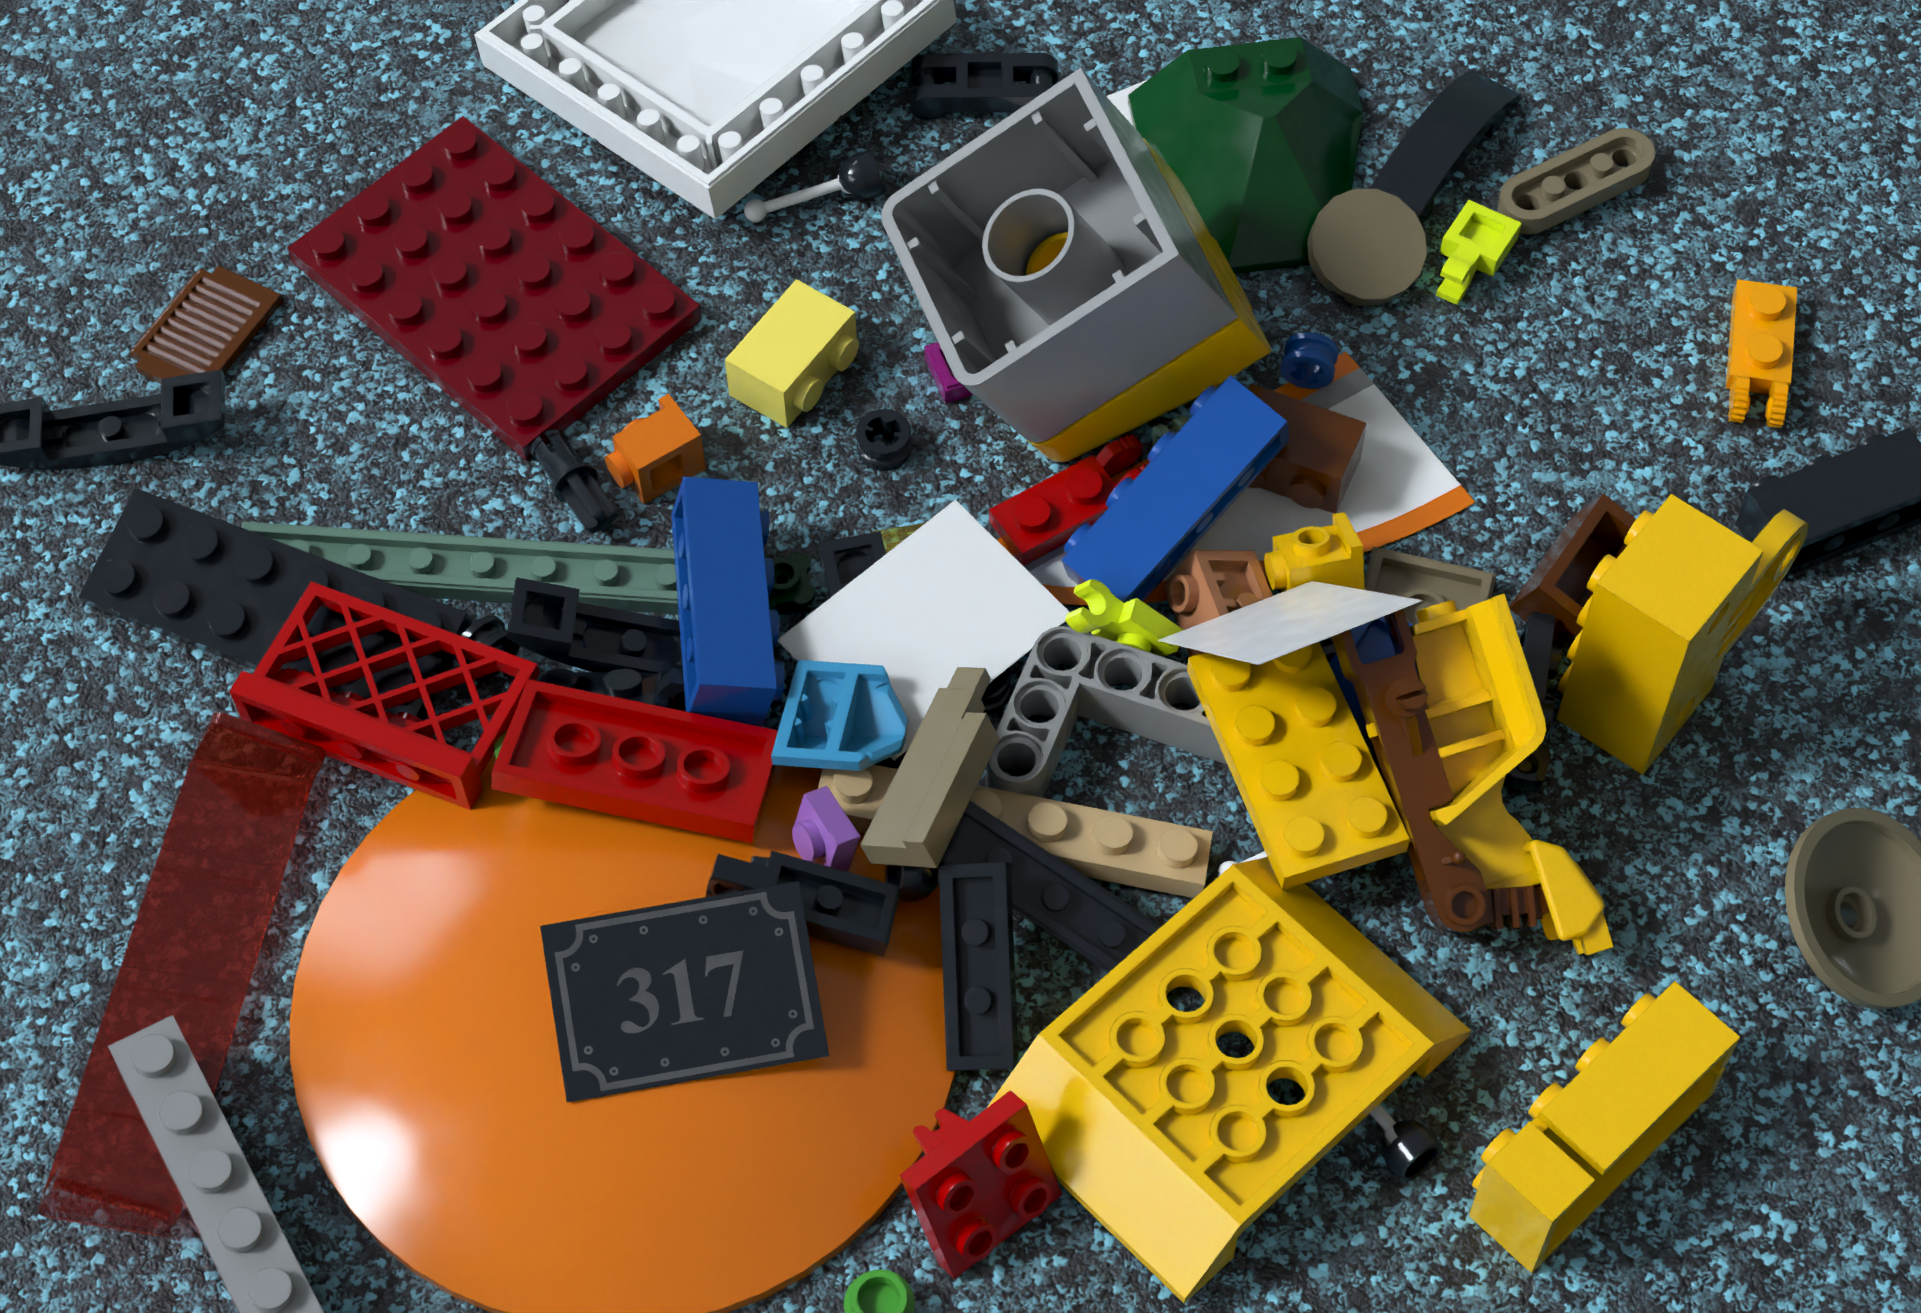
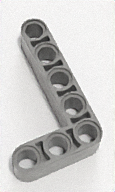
(1088, 694)

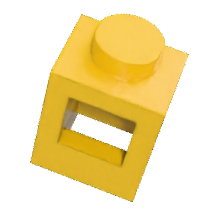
(1317, 554)

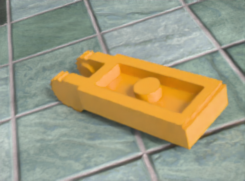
(1761, 348)

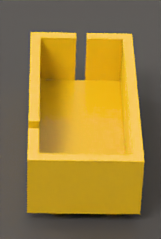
(1600, 1124)

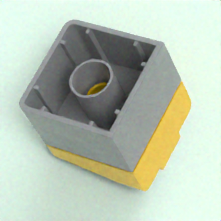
(1071, 274)

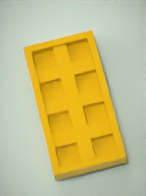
(1299, 763)

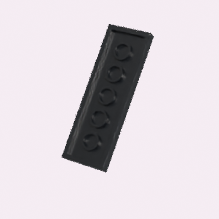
(237, 588)

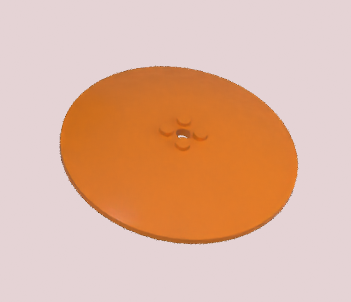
(444, 1096)

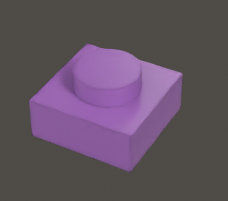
(824, 831)

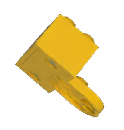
(1665, 623)

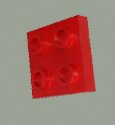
(979, 1181)

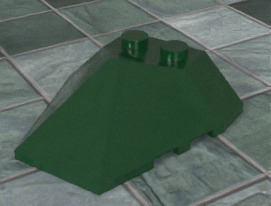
(1256, 141)

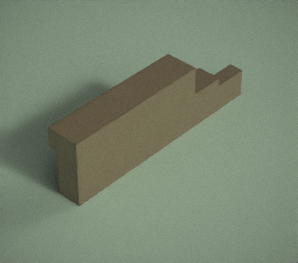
(935, 777)

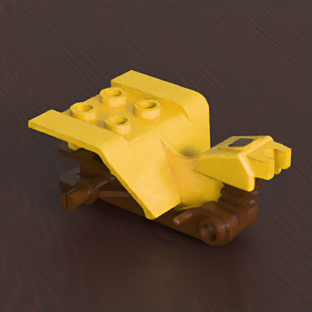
(1444, 756)

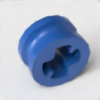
(1309, 360)

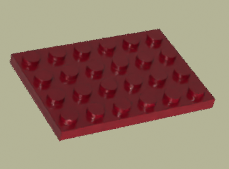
(495, 286)

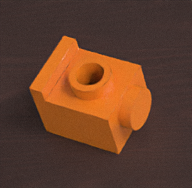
(656, 452)

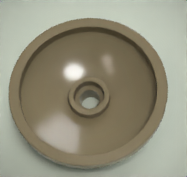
(1859, 906)

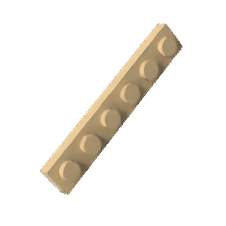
(1086, 838)

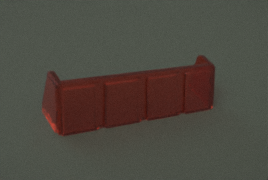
(184, 960)

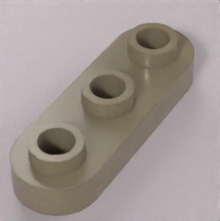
(1543, 195)

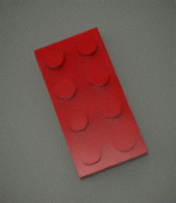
(636, 761)

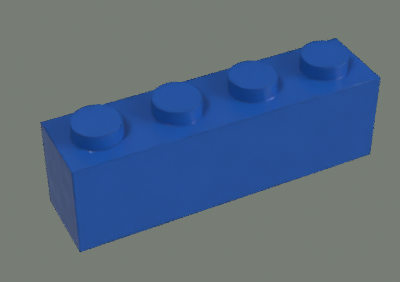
(1178, 493)
(725, 601)

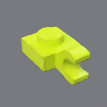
(1474, 242)
(1125, 623)

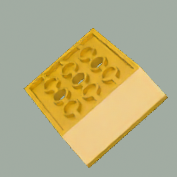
(1172, 1133)

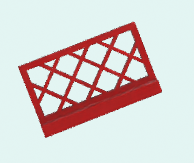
(370, 742)

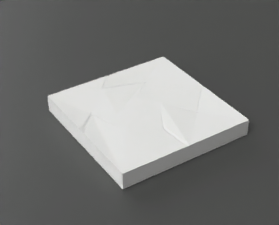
(706, 88)

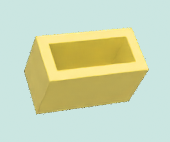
(792, 354)

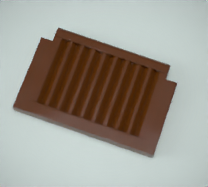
(205, 325)

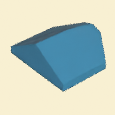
(839, 717)

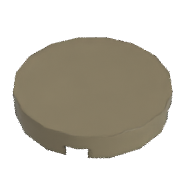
(1367, 247)

